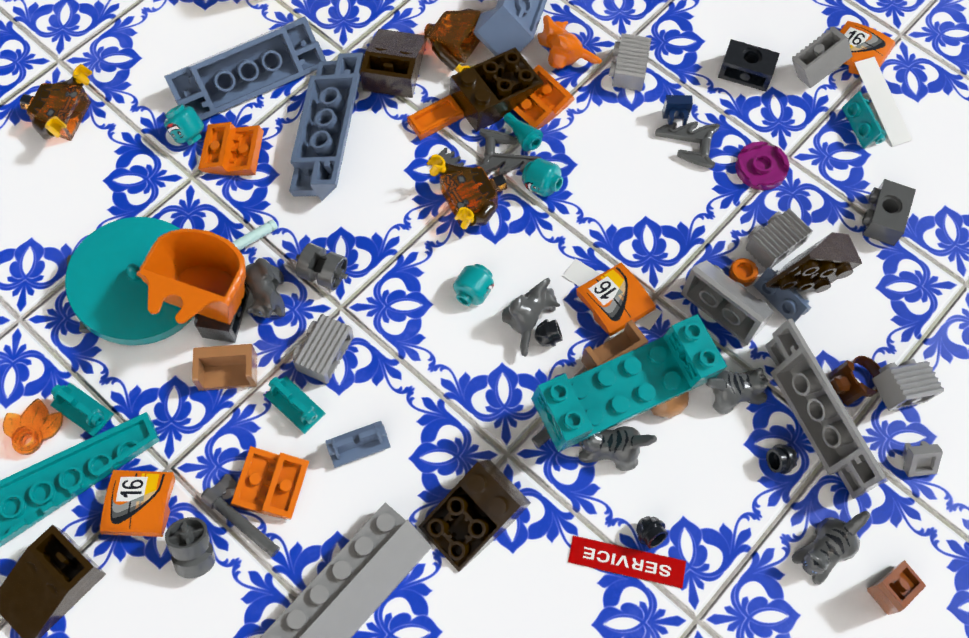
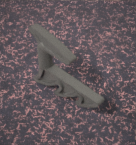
(701, 135)
(495, 160)

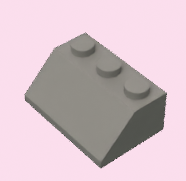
(726, 301)

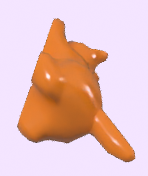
(564, 45)

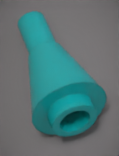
(527, 135)

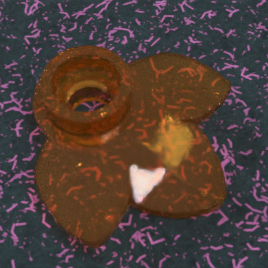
(33, 423)

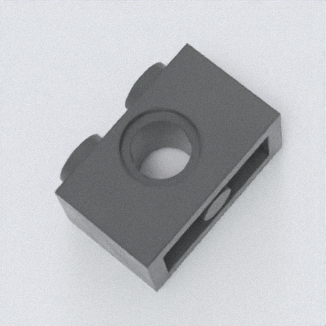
(888, 225)

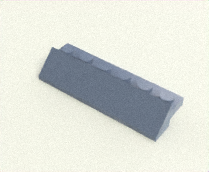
(247, 69)
(325, 126)

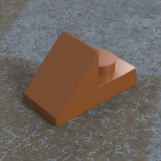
(897, 588)

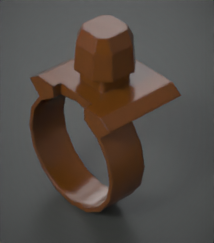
(847, 385)

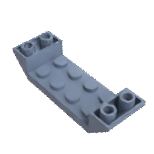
(509, 24)

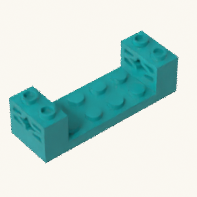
(628, 384)

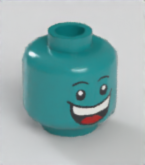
(183, 124)
(542, 177)
(473, 284)

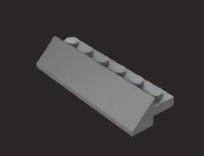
(822, 412)
(354, 580)

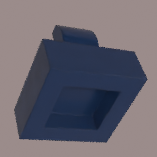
(677, 108)

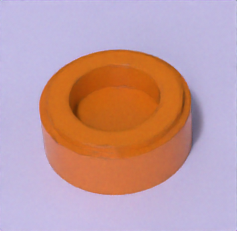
(743, 271)

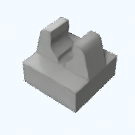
(922, 459)

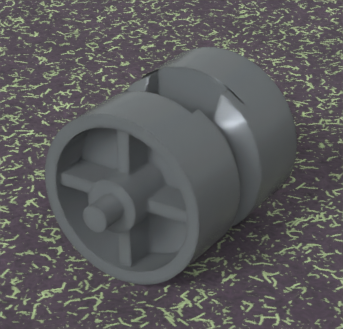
(318, 265)
(190, 547)

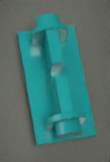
(863, 121)
(294, 403)
(80, 408)

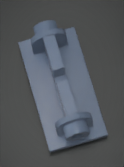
(787, 302)
(357, 444)

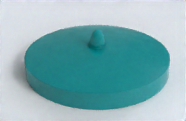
(105, 285)

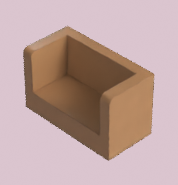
(619, 345)
(224, 367)

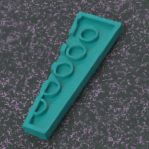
(62, 477)

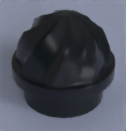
(548, 333)
(781, 458)
(651, 531)

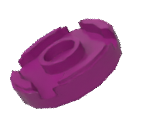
(762, 166)

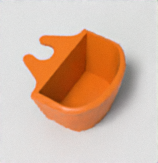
(194, 273)

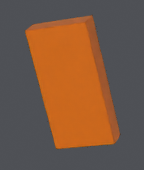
(435, 117)

